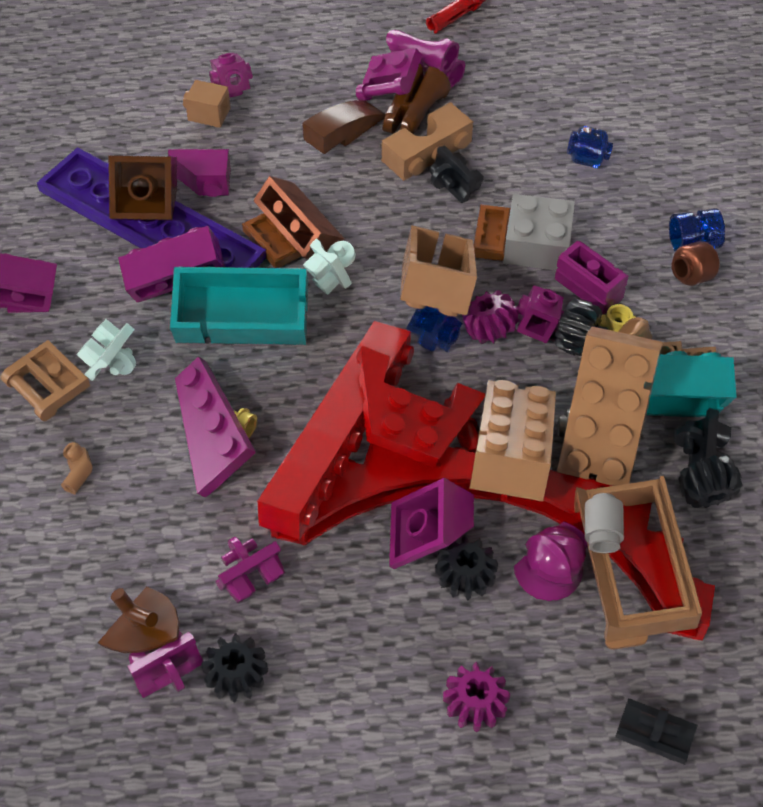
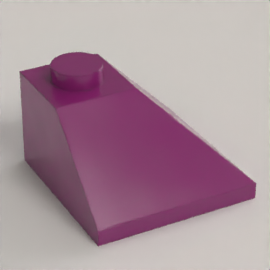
(429, 521)

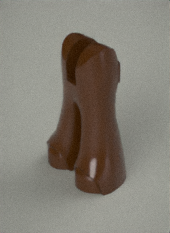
(428, 90)

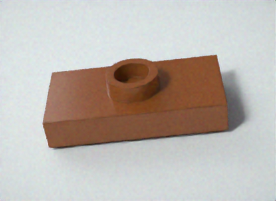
(491, 232)
(268, 236)

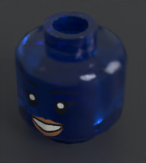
(589, 146)

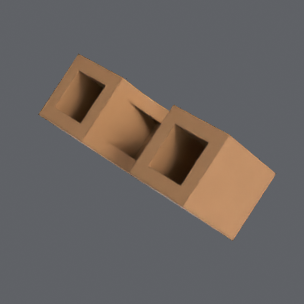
(411, 154)

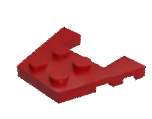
(408, 421)

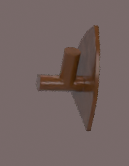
(145, 622)

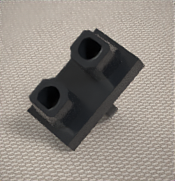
(451, 172)
(702, 436)
(656, 731)

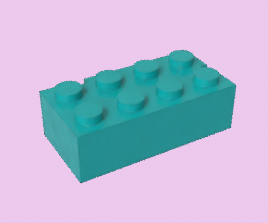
(239, 305)
(692, 384)

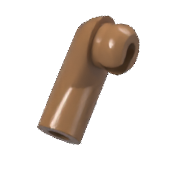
(80, 467)

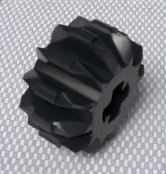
(575, 324)
(710, 481)
(466, 568)
(248, 672)

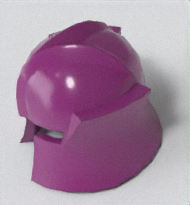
(552, 562)

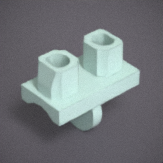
(329, 266)
(119, 360)

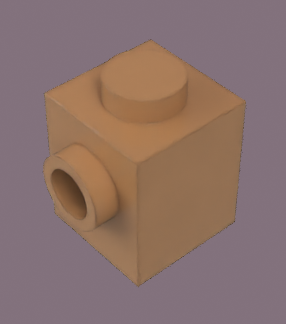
(207, 103)

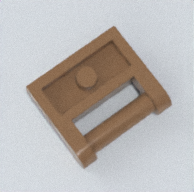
(53, 372)

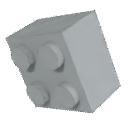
(538, 231)

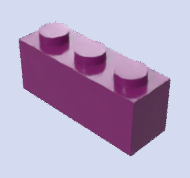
(151, 269)

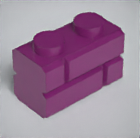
(591, 276)

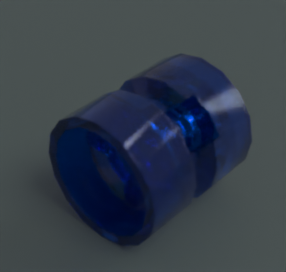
(705, 226)

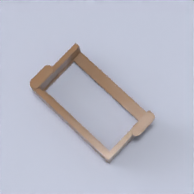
(633, 629)

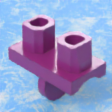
(264, 560)
(165, 665)

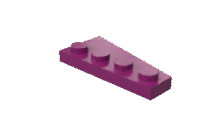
(211, 428)

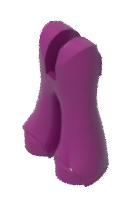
(437, 54)

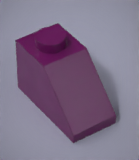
(204, 170)

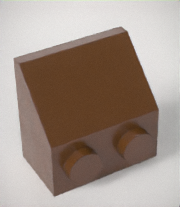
(142, 187)

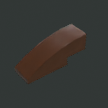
(340, 124)

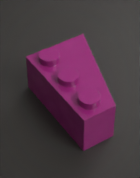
(26, 284)

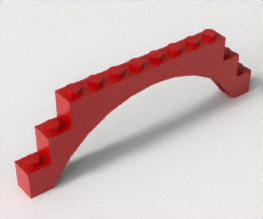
(391, 476)

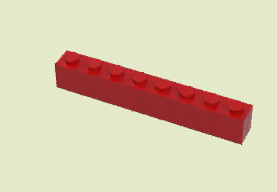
(328, 439)

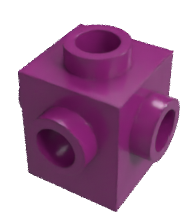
(227, 65)
(539, 313)

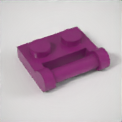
(389, 74)

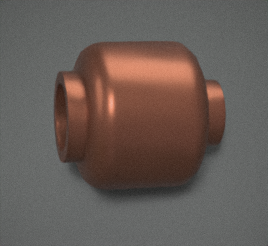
(695, 263)

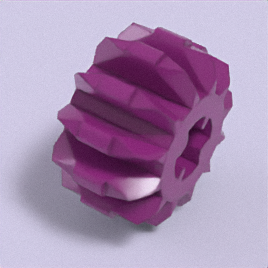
(491, 317)
(472, 707)

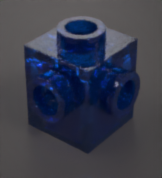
(434, 329)

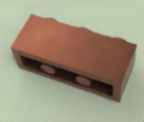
(295, 216)

